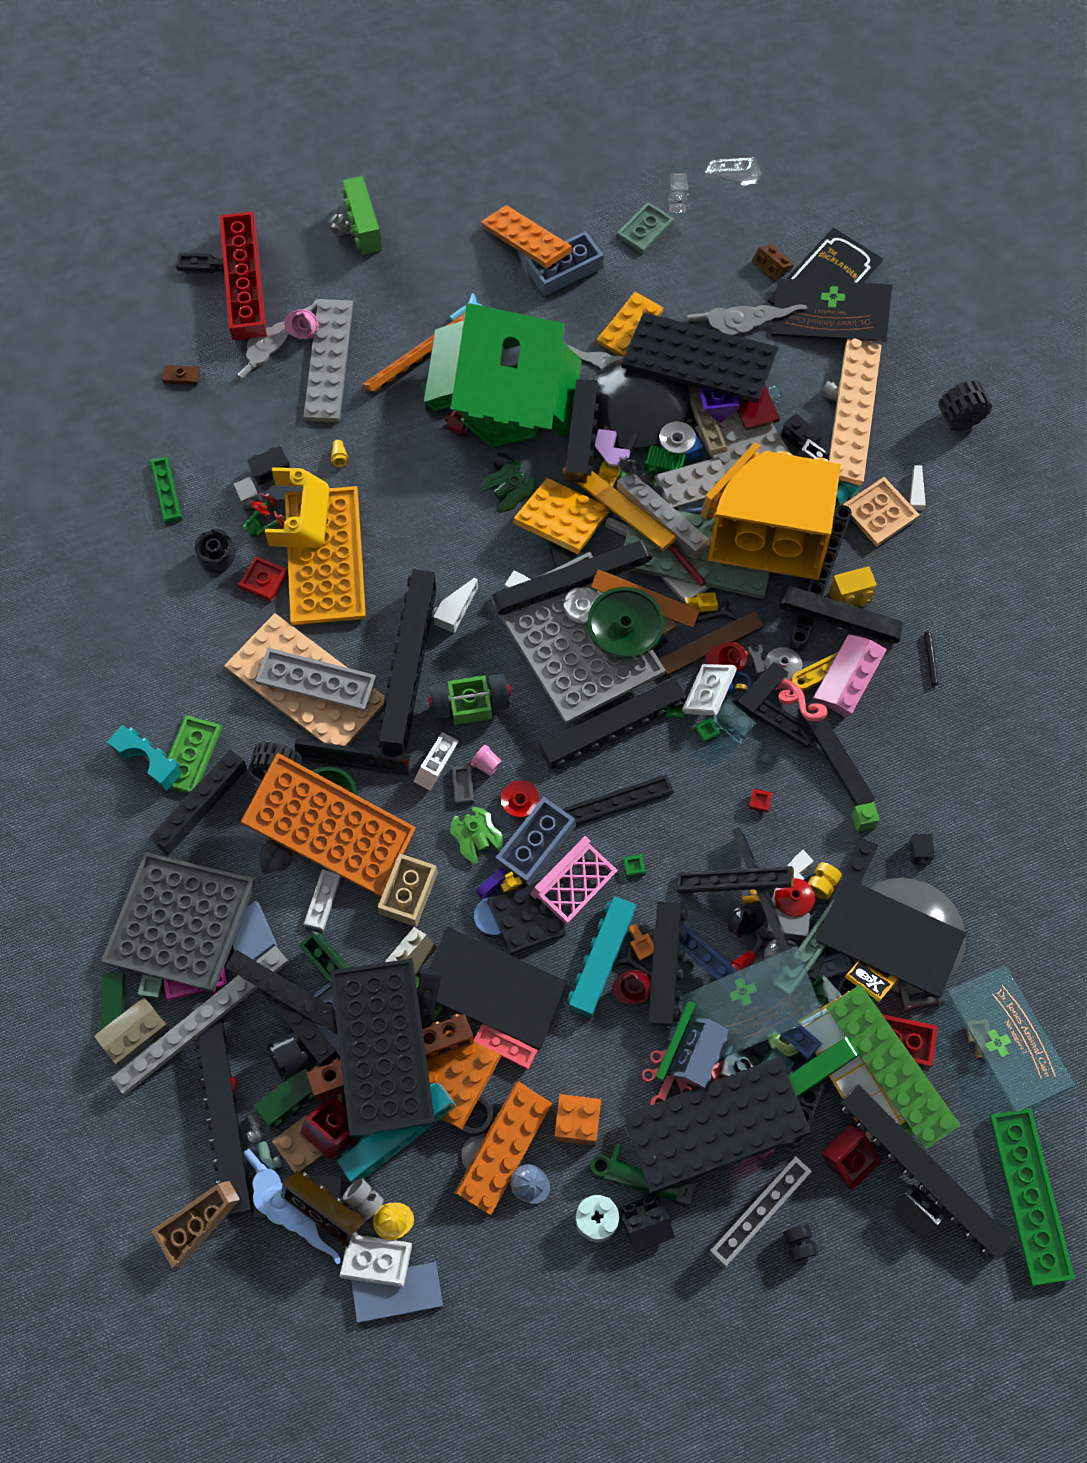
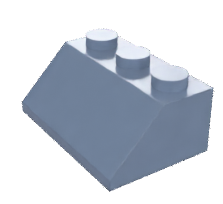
(698, 1051)

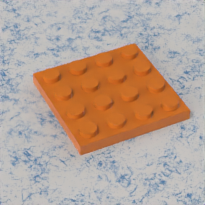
(463, 1076)

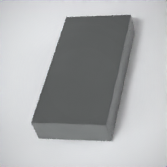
(462, 785)

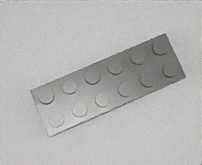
(316, 679)

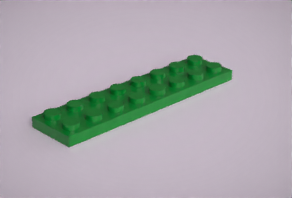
(1031, 1197)

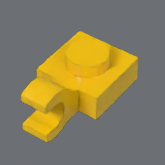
(703, 602)
(510, 883)

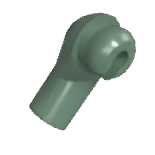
(266, 1157)

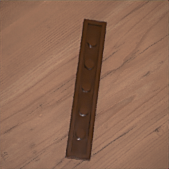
(698, 649)

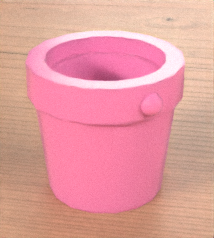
(486, 761)

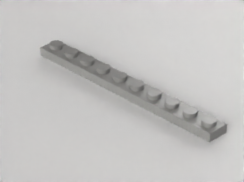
(193, 1026)

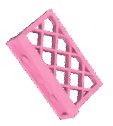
(565, 866)

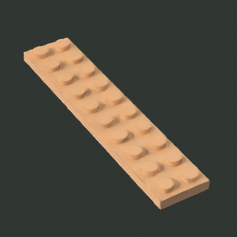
(855, 409)

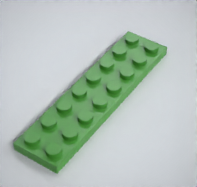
(893, 1066)

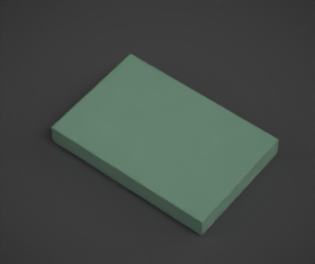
(645, 228)

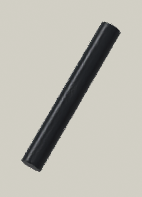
(931, 658)

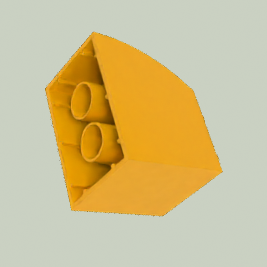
(777, 515)

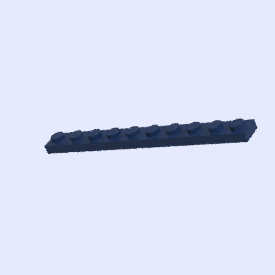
(720, 968)

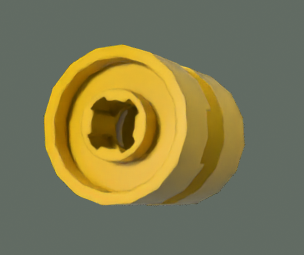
(825, 878)

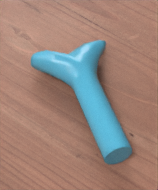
(461, 311)

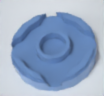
(484, 919)

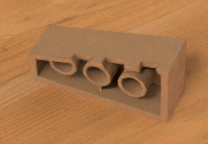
(192, 1225)

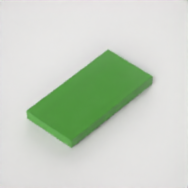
(193, 751)

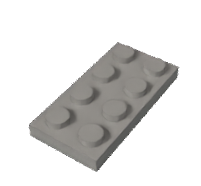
(690, 482)

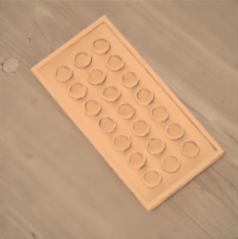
(321, 719)

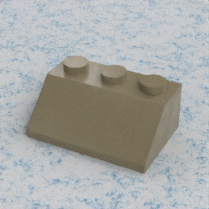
(415, 946)
(131, 1032)

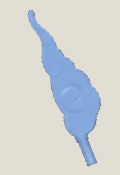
(269, 1202)

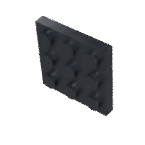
(524, 920)

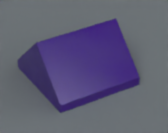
(718, 405)

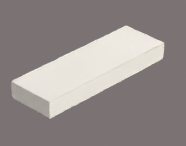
(322, 900)

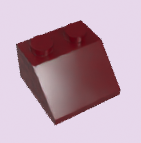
(851, 1156)

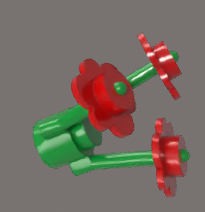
(253, 525)

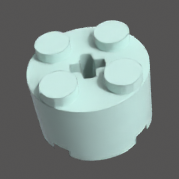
(604, 1208)

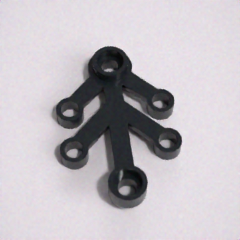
(627, 465)

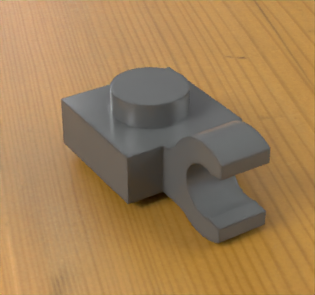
(757, 664)

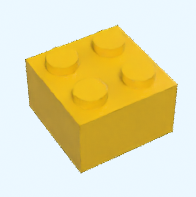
(854, 587)

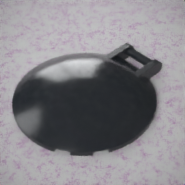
(638, 406)

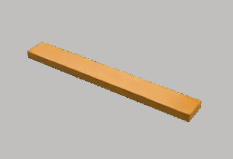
(628, 511)

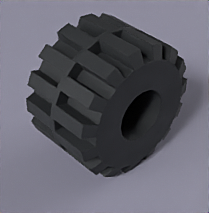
(965, 405)

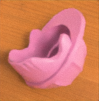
(301, 324)

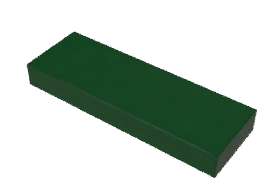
(111, 997)

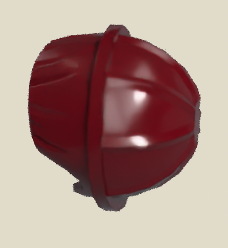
(632, 987)

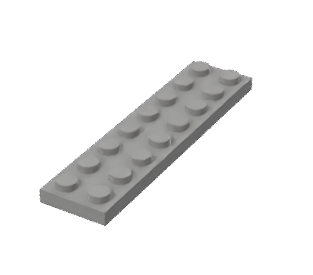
(328, 361)

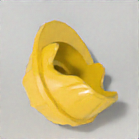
(393, 1221)

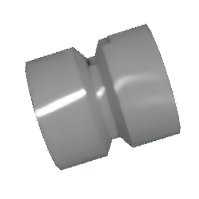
(361, 1197)

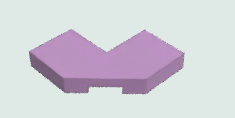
(605, 446)

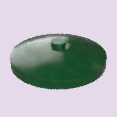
(625, 623)

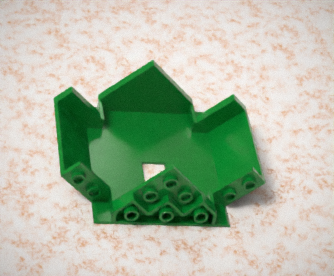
(500, 400)

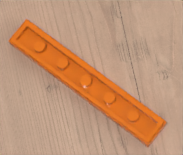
(670, 608)

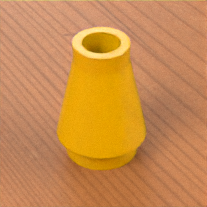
(338, 456)

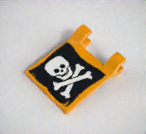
(871, 980)

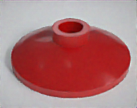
(519, 790)
(795, 906)

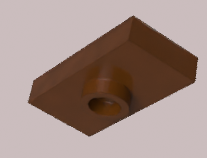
(181, 374)

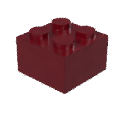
(328, 1128)

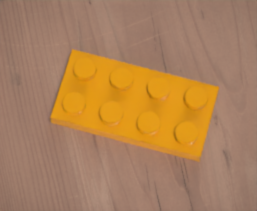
(621, 329)

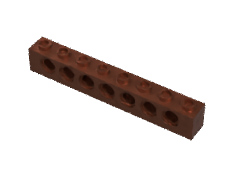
(462, 1037)

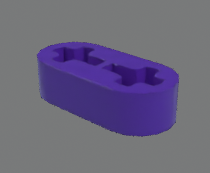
(491, 884)

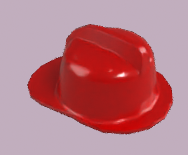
(727, 654)

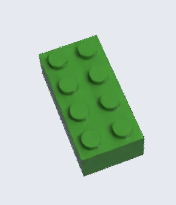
(361, 215)

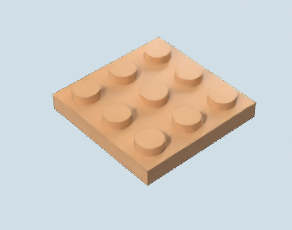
(881, 511)

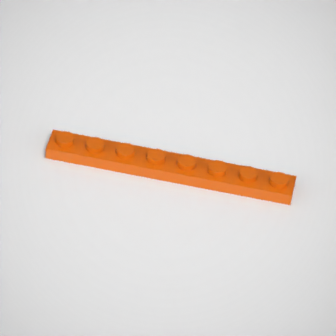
(402, 364)

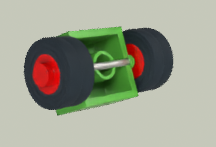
(469, 698)

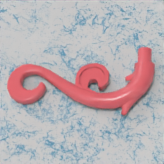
(786, 698)

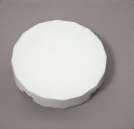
(578, 603)

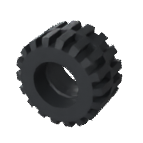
(264, 755)

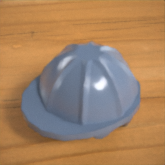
(530, 1184)

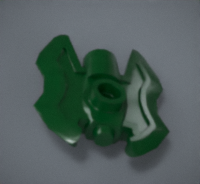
(511, 484)

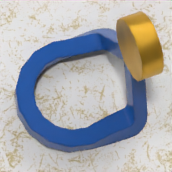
(740, 687)

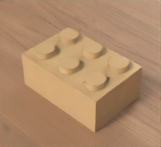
(407, 890)

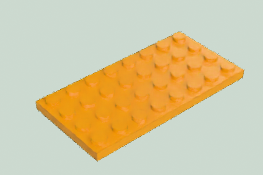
(328, 580)

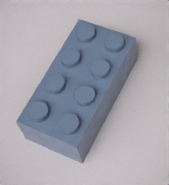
(581, 262)
(536, 841)

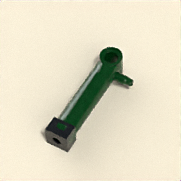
(635, 1179)

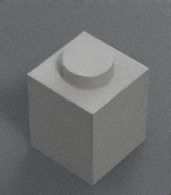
(246, 492)

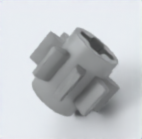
(339, 225)

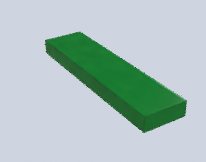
(166, 490)
(675, 1041)

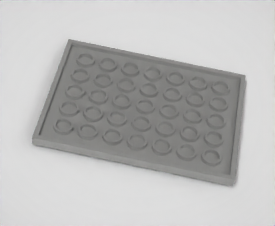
(569, 663)

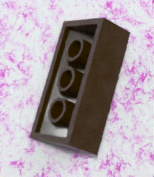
(322, 1208)

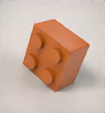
(577, 1119)

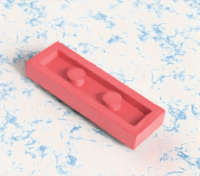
(506, 1046)

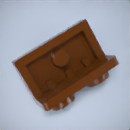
(772, 261)

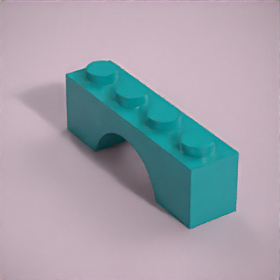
(128, 745)

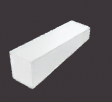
(917, 494)

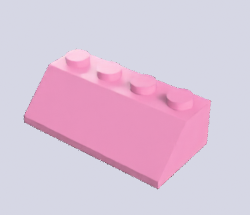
(849, 674)

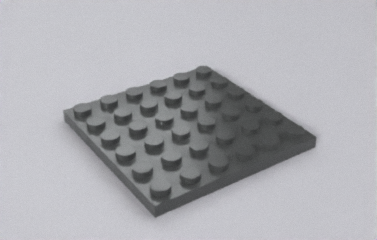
(179, 922)

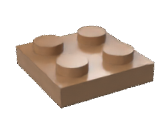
(296, 1148)

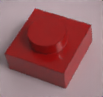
(760, 800)

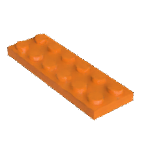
(526, 236)
(503, 1148)

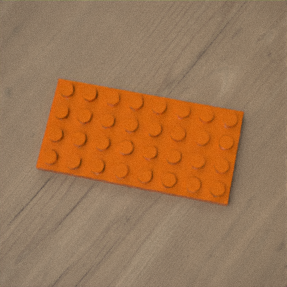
(327, 824)

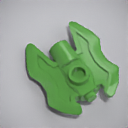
(475, 831)

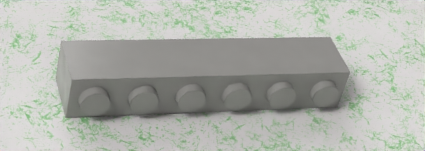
(644, 497)
(759, 1212)

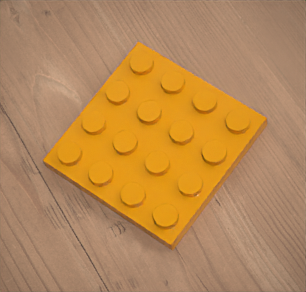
(713, 496)
(561, 515)

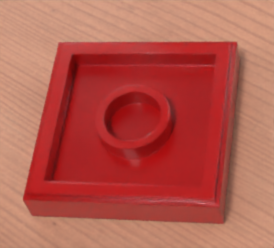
(263, 578)

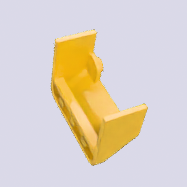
(310, 527)

